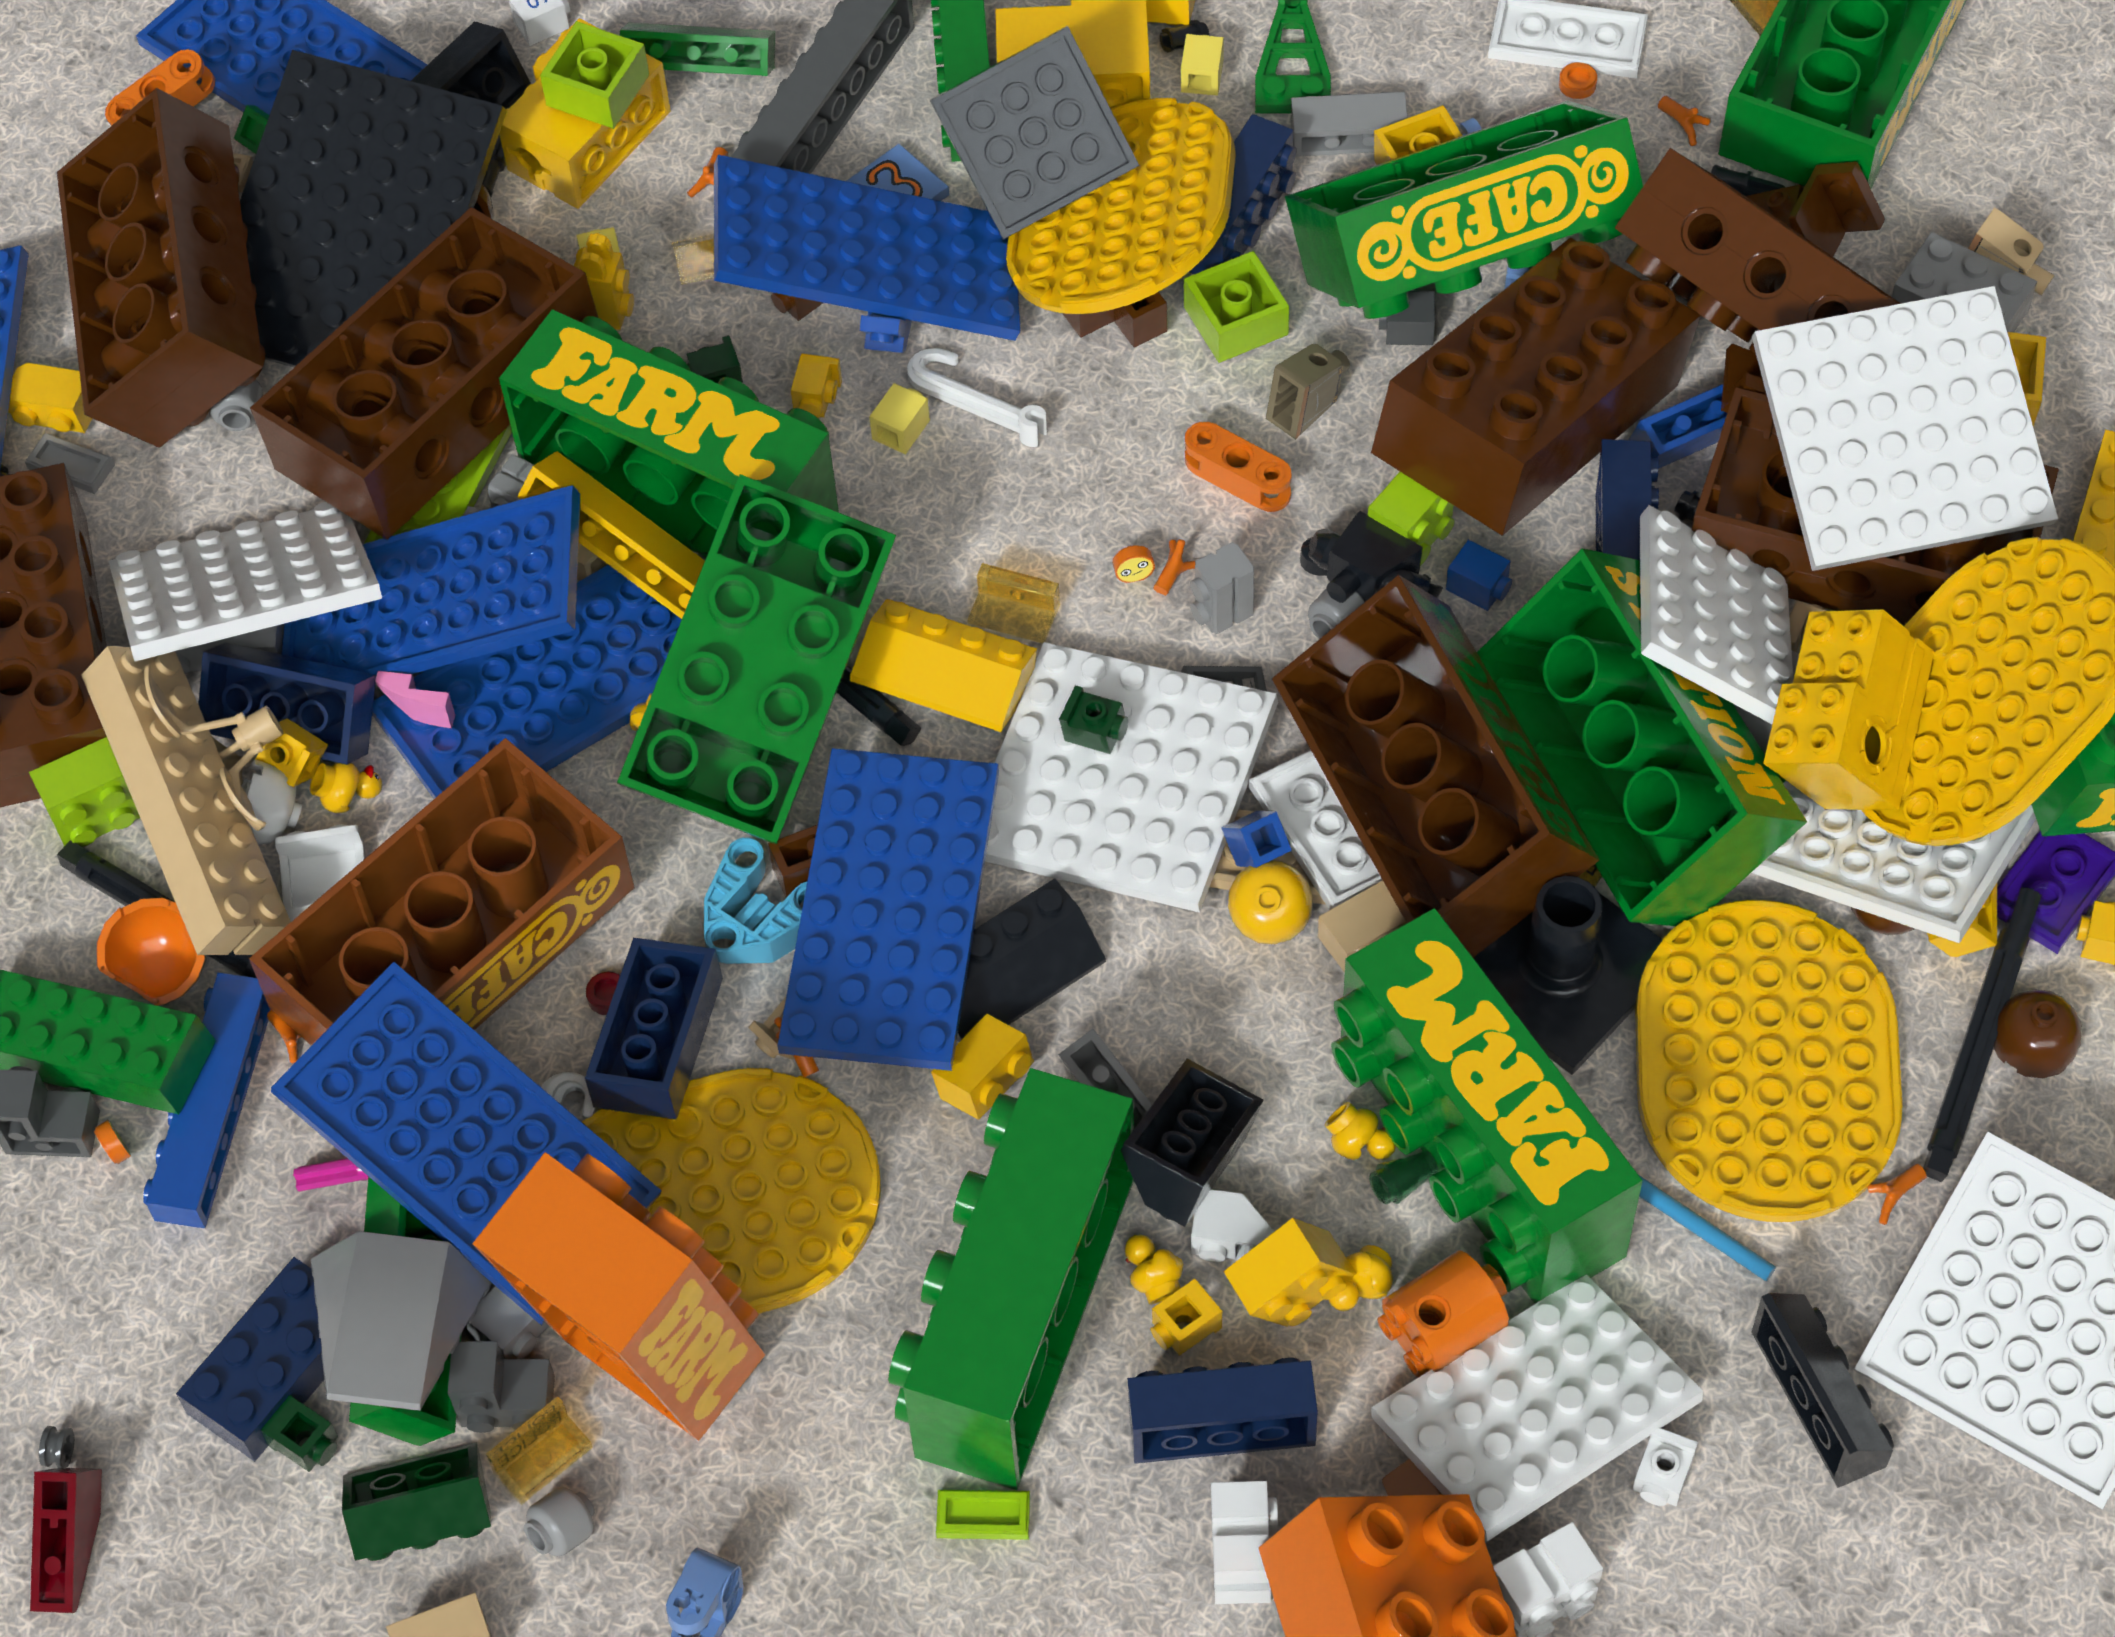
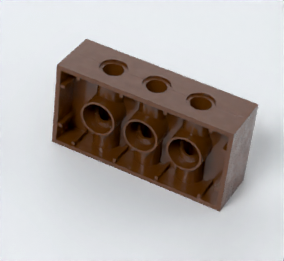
(1740, 256)
(159, 270)
(415, 373)
(1753, 510)
(46, 627)

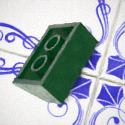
(415, 1502)

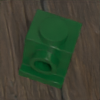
(716, 361)
(1093, 721)
(292, 1424)

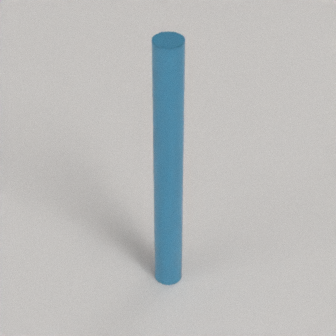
(1706, 1230)

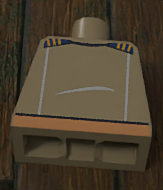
(1305, 388)

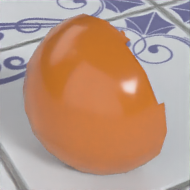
(150, 950)

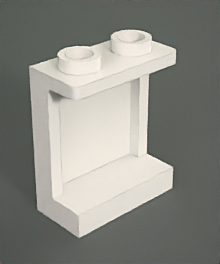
(315, 863)

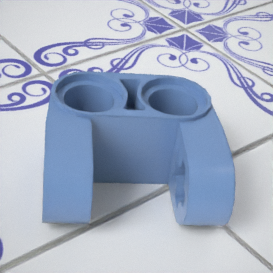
(707, 1592)

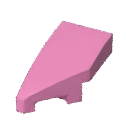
(420, 705)

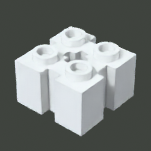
(1240, 1524)
(1547, 1579)

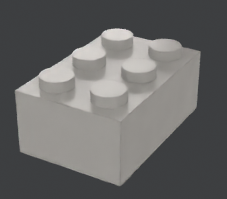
(1949, 268)

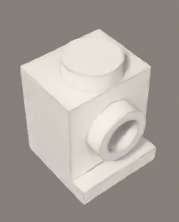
(1671, 1451)

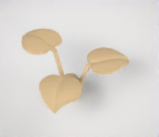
(251, 734)

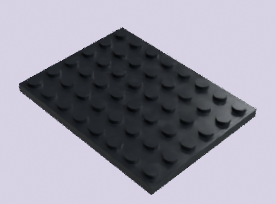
(351, 191)

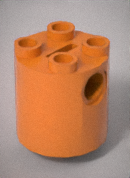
(1445, 1312)

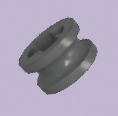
(56, 1447)

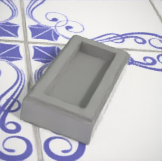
(84, 466)

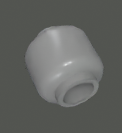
(234, 409)
(1327, 612)
(559, 1522)

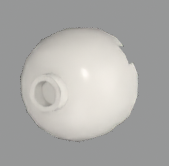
(271, 801)

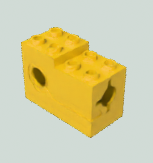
(1106, 31)
(571, 152)
(1851, 710)

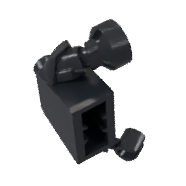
(1363, 559)

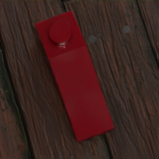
(63, 1535)

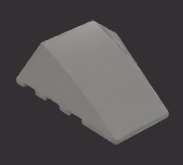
(391, 1315)

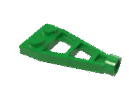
(1275, 91)

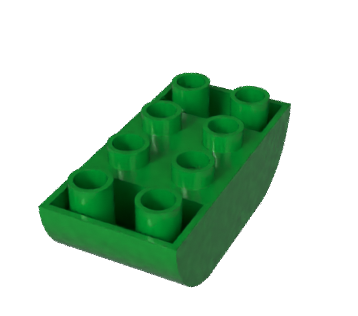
(757, 659)

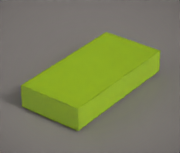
(983, 1514)

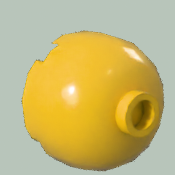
(1270, 902)

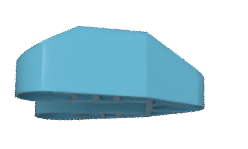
(755, 924)

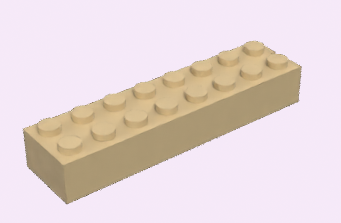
(181, 800)

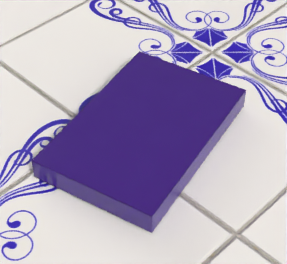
(2068, 874)

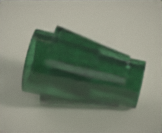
(1401, 1177)

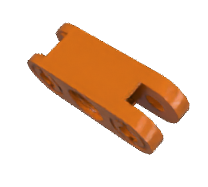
(169, 77)
(1237, 466)

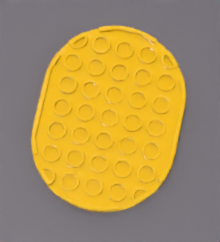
(1139, 227)
(2011, 687)
(1767, 1061)
(763, 1174)

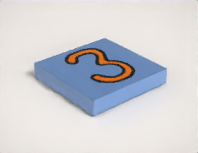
(902, 173)

